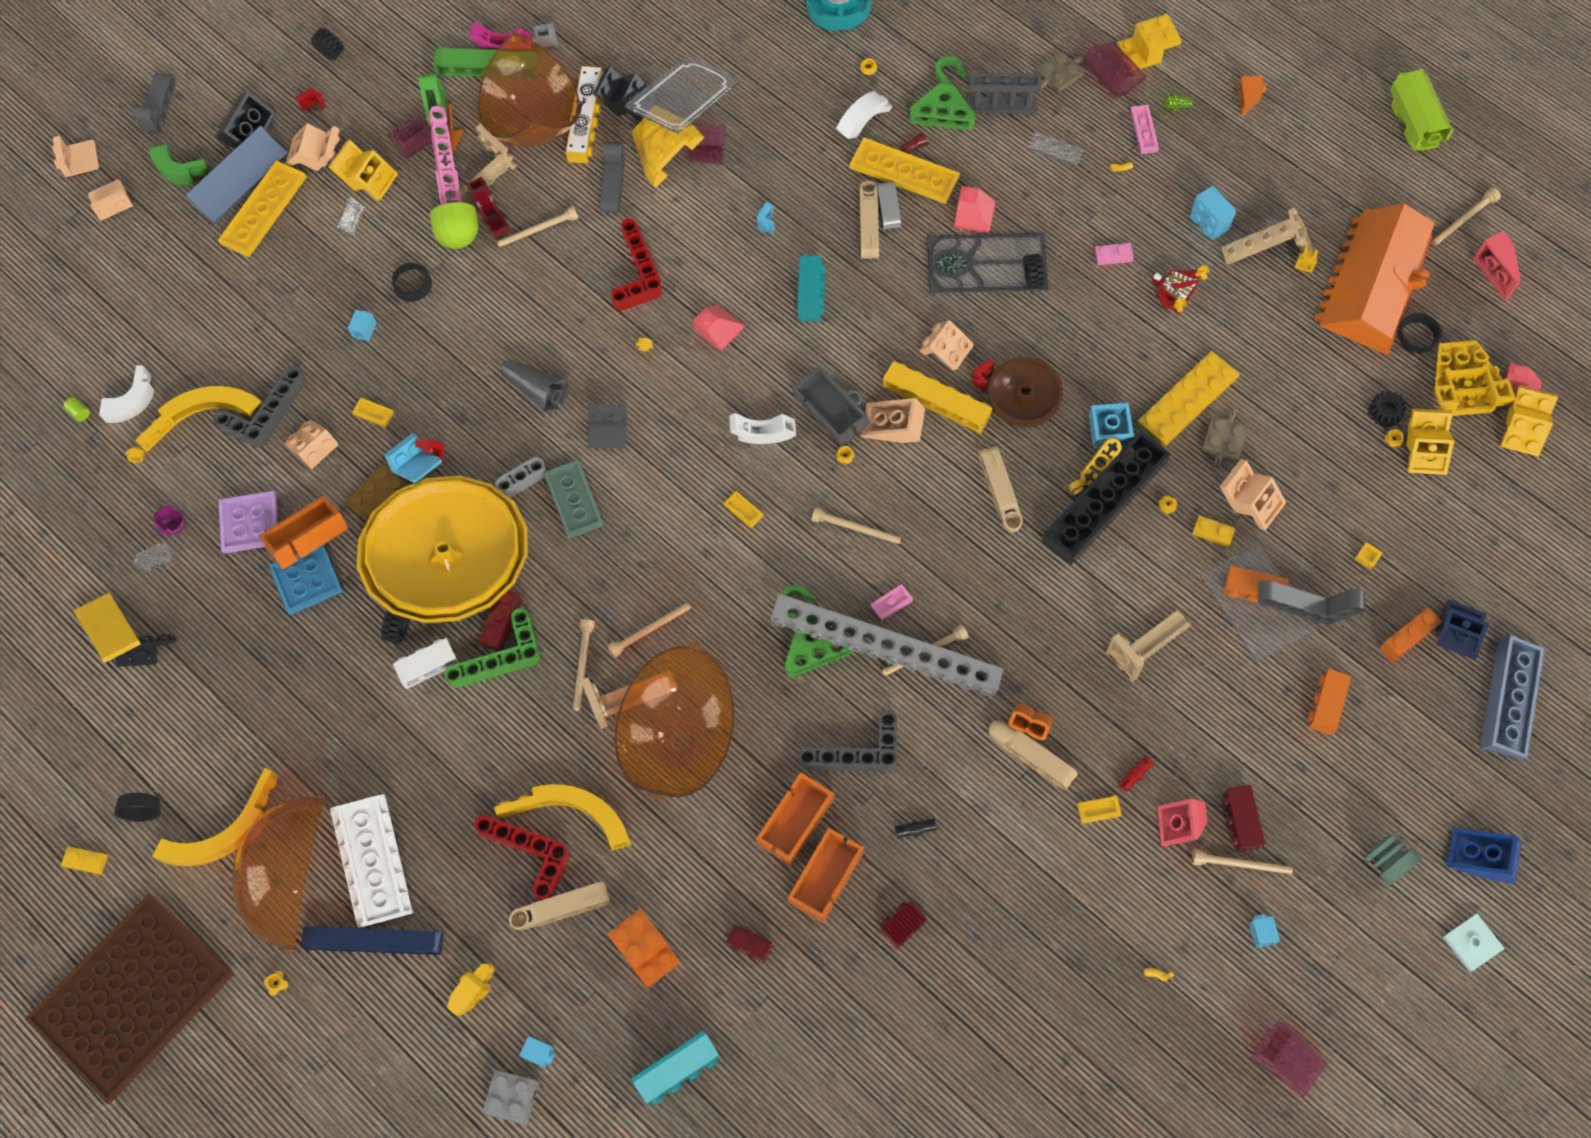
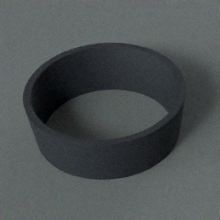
(415, 295)
(1426, 320)
(137, 814)

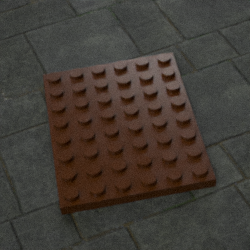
(129, 998)

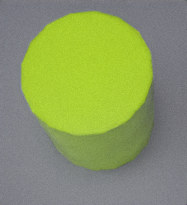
(76, 409)

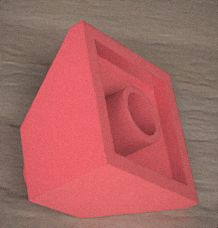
(974, 210)
(717, 326)
(1522, 376)
(1181, 821)

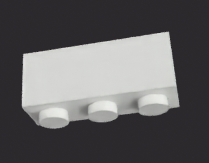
(425, 663)

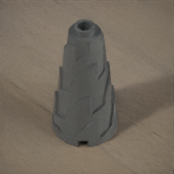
(540, 387)

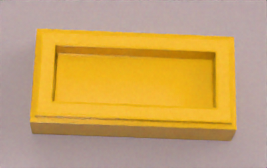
(373, 412)
(743, 509)
(1099, 809)

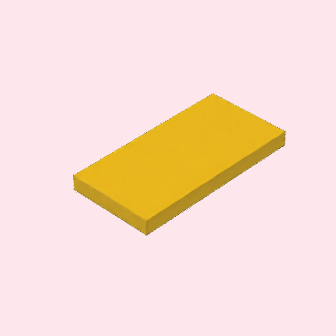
(106, 627)

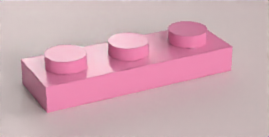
(1144, 129)

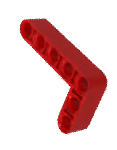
(642, 265)
(529, 847)

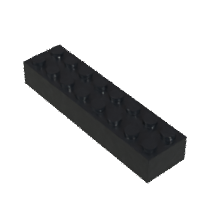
(1105, 498)

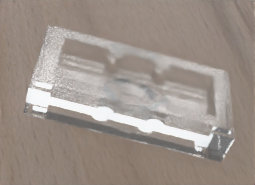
(350, 216)

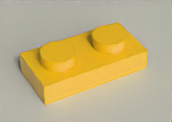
(1213, 531)
(84, 860)

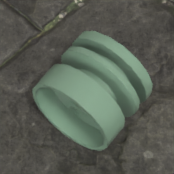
(1392, 858)

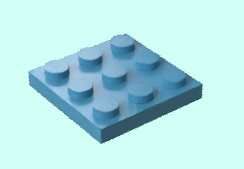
(306, 581)

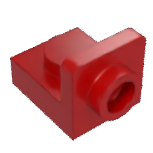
(309, 99)
(982, 373)
(431, 446)

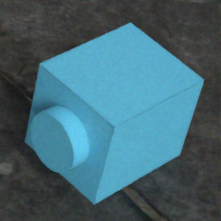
(362, 325)
(1264, 931)
(537, 1052)

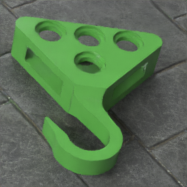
(431, 99)
(944, 100)
(805, 649)

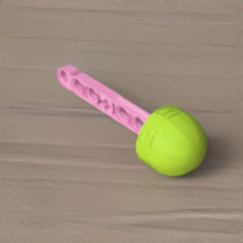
(453, 221)

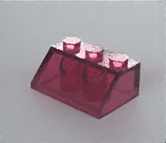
(1113, 69)

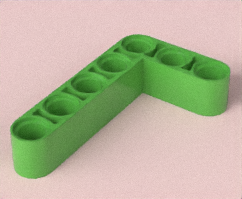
(500, 657)

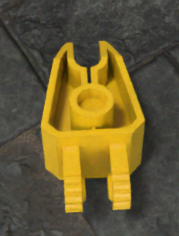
(471, 989)

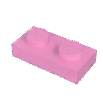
(1114, 254)
(891, 602)

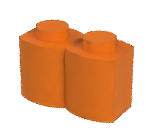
(1027, 720)

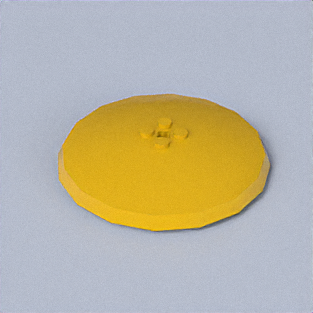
(442, 549)

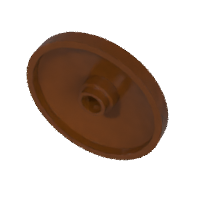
(1025, 391)

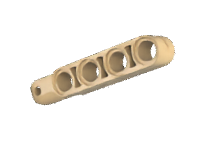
(869, 220)
(1001, 488)
(1032, 754)
(560, 907)

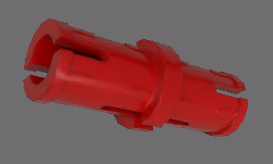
(1136, 773)

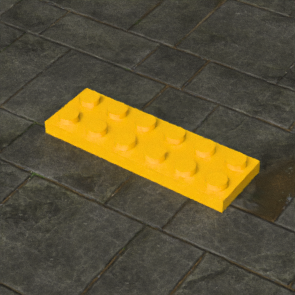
(905, 170)
(262, 208)
(1188, 399)

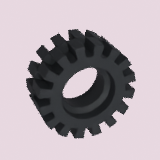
(327, 43)
(1034, 270)
(1392, 400)
(394, 628)

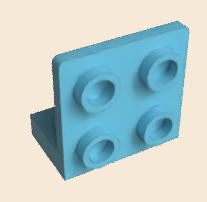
(410, 461)

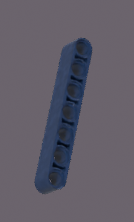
(372, 940)

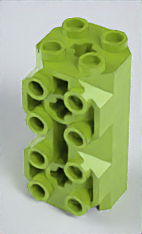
(1420, 110)

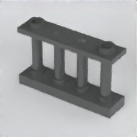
(1004, 83)

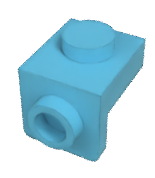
(763, 218)

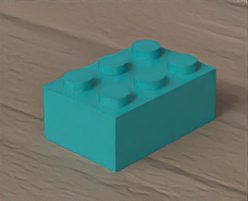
(811, 288)

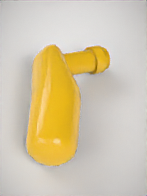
(1116, 167)
(1152, 972)

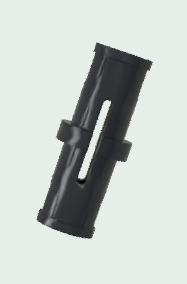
(915, 828)

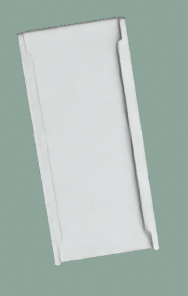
(371, 860)

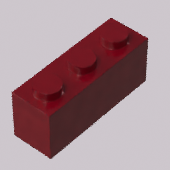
(499, 621)
(1243, 818)

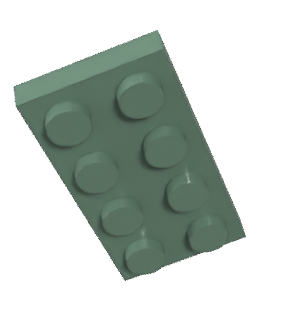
(573, 499)

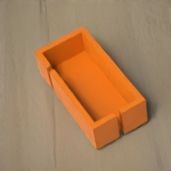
(303, 532)
(795, 819)
(825, 875)

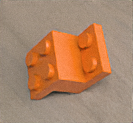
(644, 948)

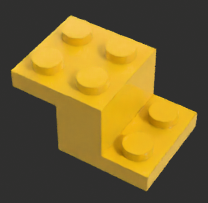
(1150, 41)
(363, 170)
(1529, 420)
(1429, 441)

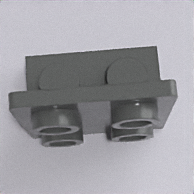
(607, 426)

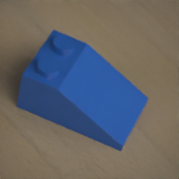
(1485, 854)

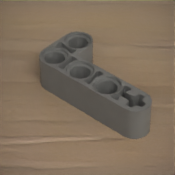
(154, 112)
(612, 177)

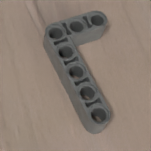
(265, 412)
(1310, 605)
(857, 754)

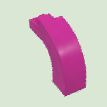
(489, 39)

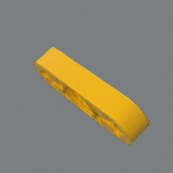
(1113, 453)

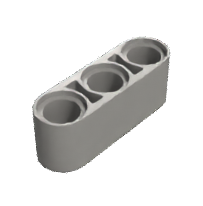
(889, 206)
(526, 469)

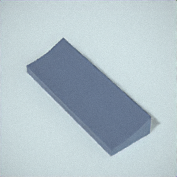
(236, 175)
(1512, 697)

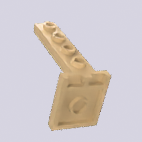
(494, 168)
(1269, 237)
(1131, 657)
(603, 705)

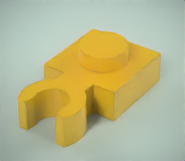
(1306, 261)

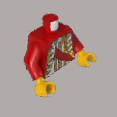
(1178, 286)

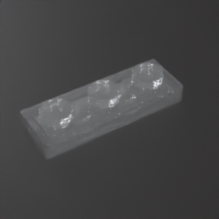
(1055, 149)

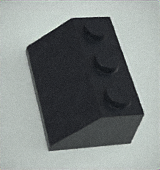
(243, 119)

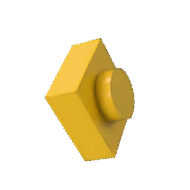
(1368, 556)

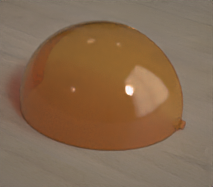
(526, 95)
(675, 723)
(274, 868)

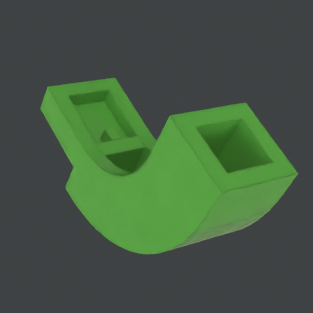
(177, 172)

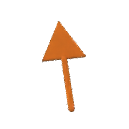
(454, 135)

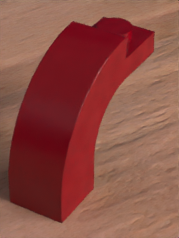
(487, 207)

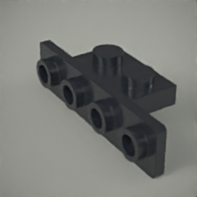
(145, 652)

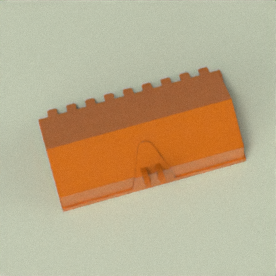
(1377, 275)

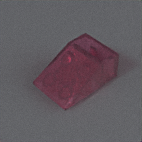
(1288, 1058)

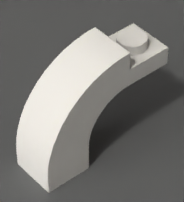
(861, 113)
(132, 403)
(763, 431)

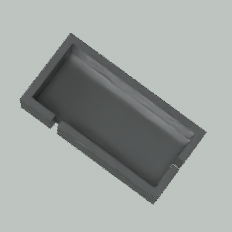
(830, 406)

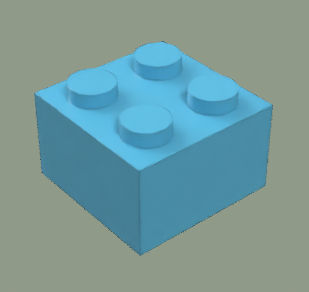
(1212, 213)
(1109, 422)

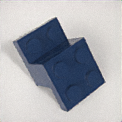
(1461, 629)

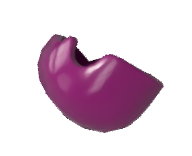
(169, 520)

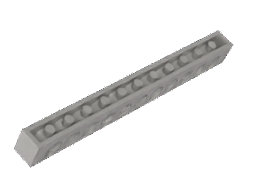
(897, 642)

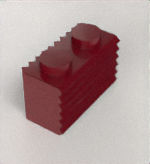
(902, 924)
(749, 944)

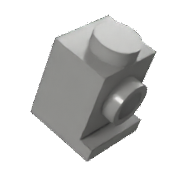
(545, 35)

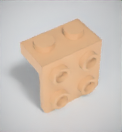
(76, 157)
(109, 200)
(947, 344)
(311, 443)

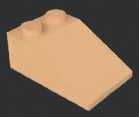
(894, 420)

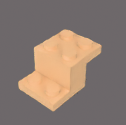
(313, 147)
(1253, 494)

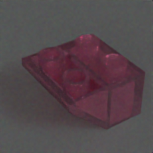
(411, 136)
(712, 147)

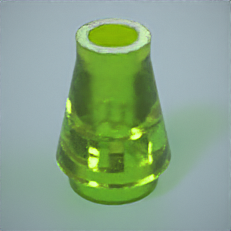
(1177, 102)

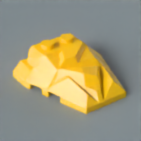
(658, 146)
(1468, 381)

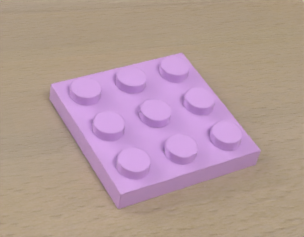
(246, 518)

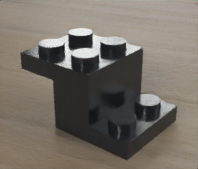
(617, 91)

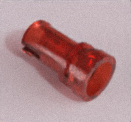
(918, 142)

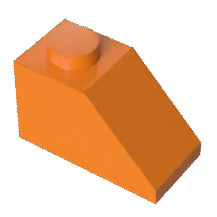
(1250, 92)

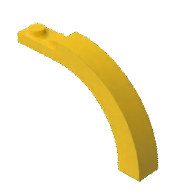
(195, 401)
(573, 797)
(225, 842)

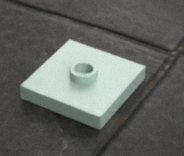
(1473, 943)

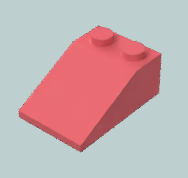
(1499, 263)

